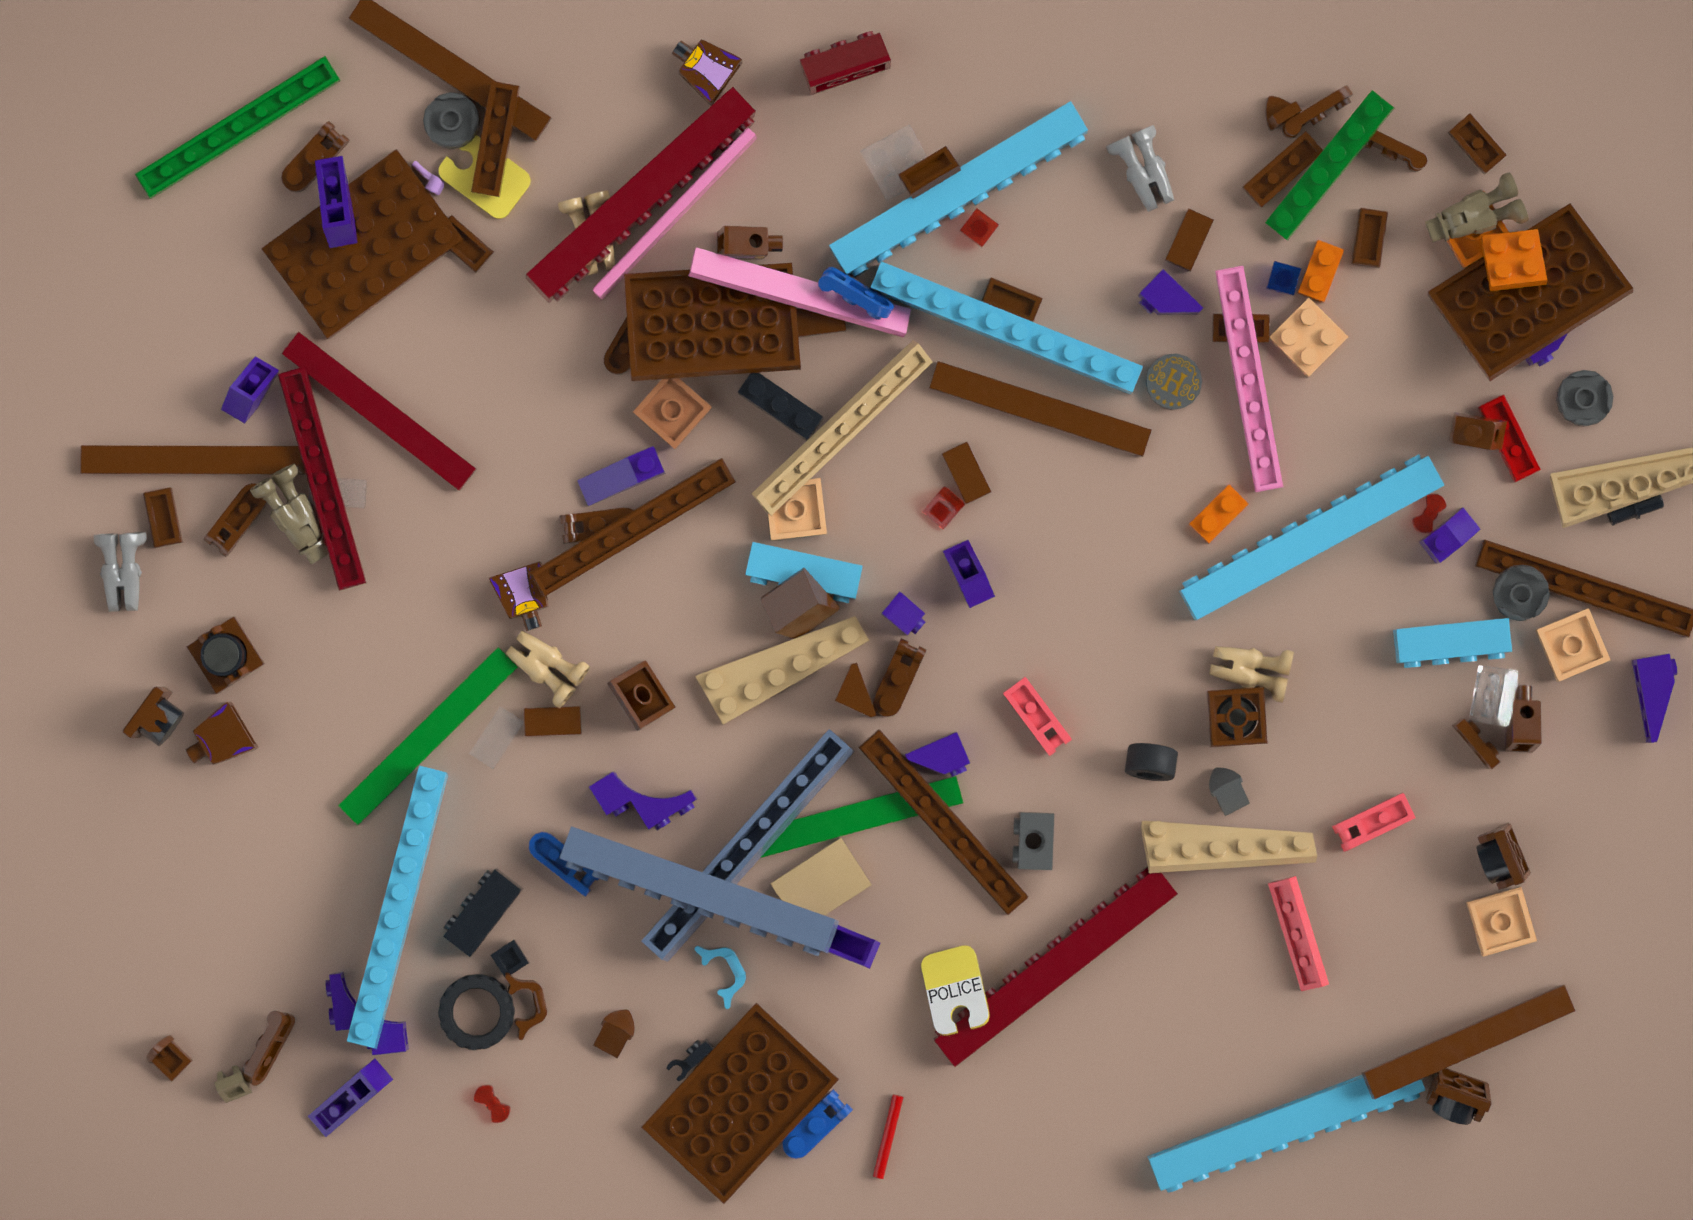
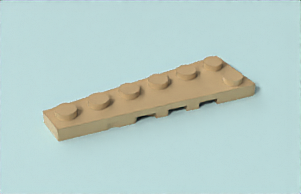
(1614, 485)
(760, 676)
(1204, 847)

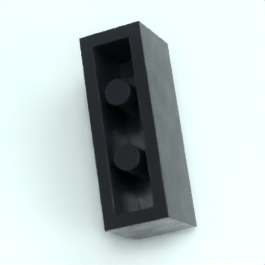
(780, 405)
(481, 911)

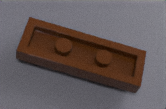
(1283, 169)

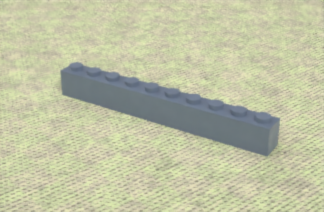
(755, 837)
(700, 890)

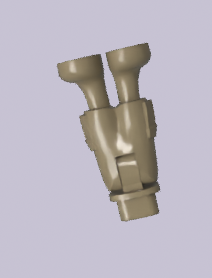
(1474, 214)
(295, 516)

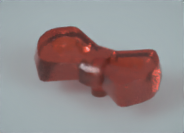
(1434, 504)
(485, 1095)

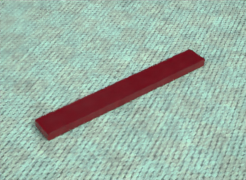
(379, 411)
(322, 478)

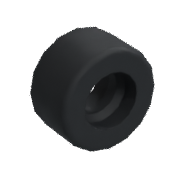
(1151, 762)

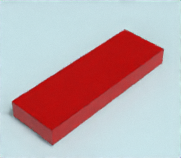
(1515, 450)

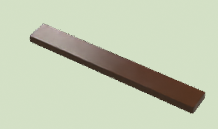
(442, 62)
(1040, 408)
(188, 459)
(632, 527)
(1592, 589)
(943, 822)
(1468, 1042)

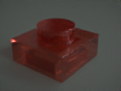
(979, 228)

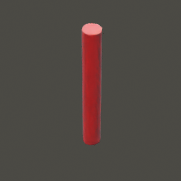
(888, 1135)

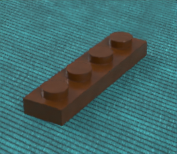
(495, 139)

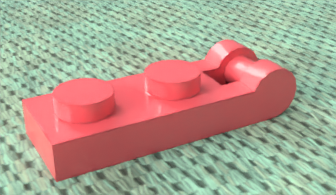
(1036, 715)
(1374, 821)

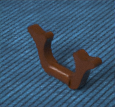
(539, 1002)

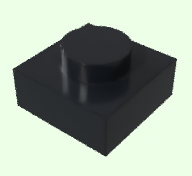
(510, 958)

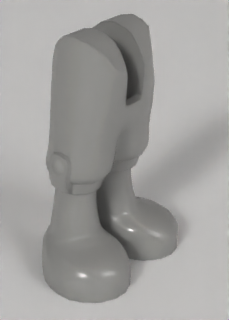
(1144, 176)
(123, 578)

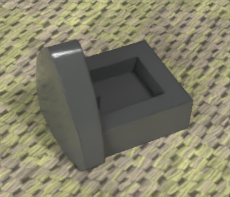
(1228, 790)

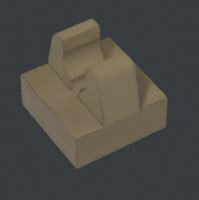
(233, 1086)

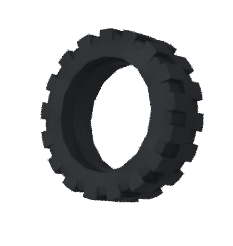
(466, 1040)

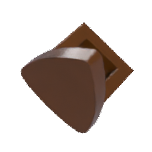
(1279, 111)
(616, 1030)
(168, 1058)

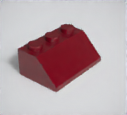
(845, 62)

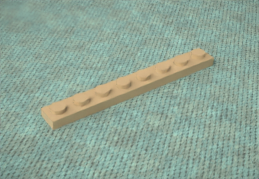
(842, 427)

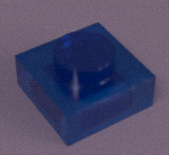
(1283, 278)

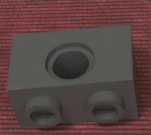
(1042, 856)

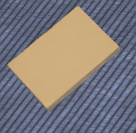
(823, 880)

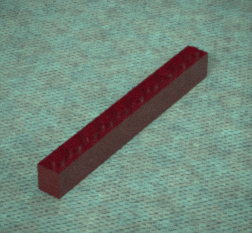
(640, 195)
(1059, 962)

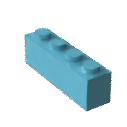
(779, 564)
(1451, 641)

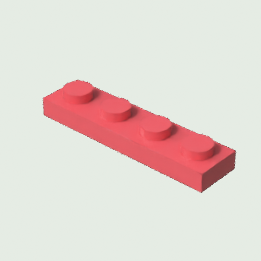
(1298, 933)

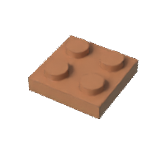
(672, 410)

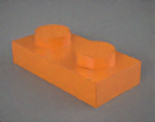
(1320, 271)
(1218, 513)

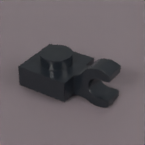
(696, 1052)

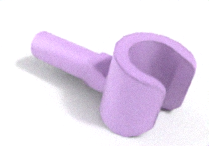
(434, 184)

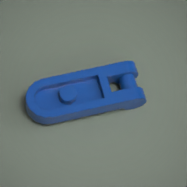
(855, 293)
(547, 850)
(815, 1126)

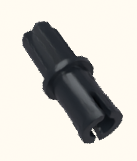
(1636, 510)

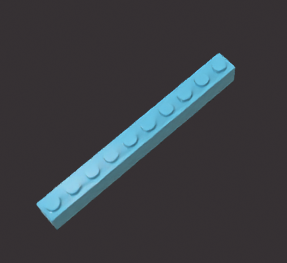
(971, 184)
(1006, 328)
(1311, 537)
(397, 907)
(1271, 1131)

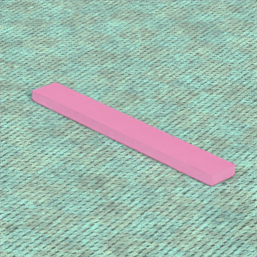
(675, 213)
(790, 291)
(1249, 378)

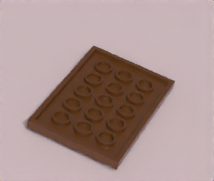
(397, 238)
(1518, 322)
(705, 329)
(740, 1103)

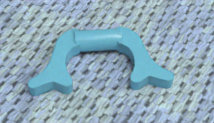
(735, 965)

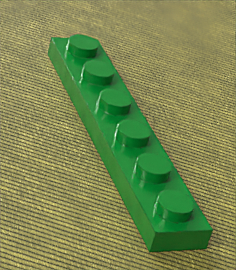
(1329, 165)

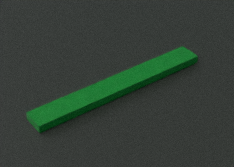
(237, 127)
(428, 736)
(857, 817)

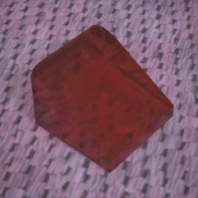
(943, 507)

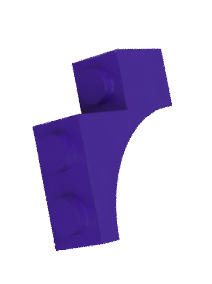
(614, 796)
(854, 947)
(393, 1033)

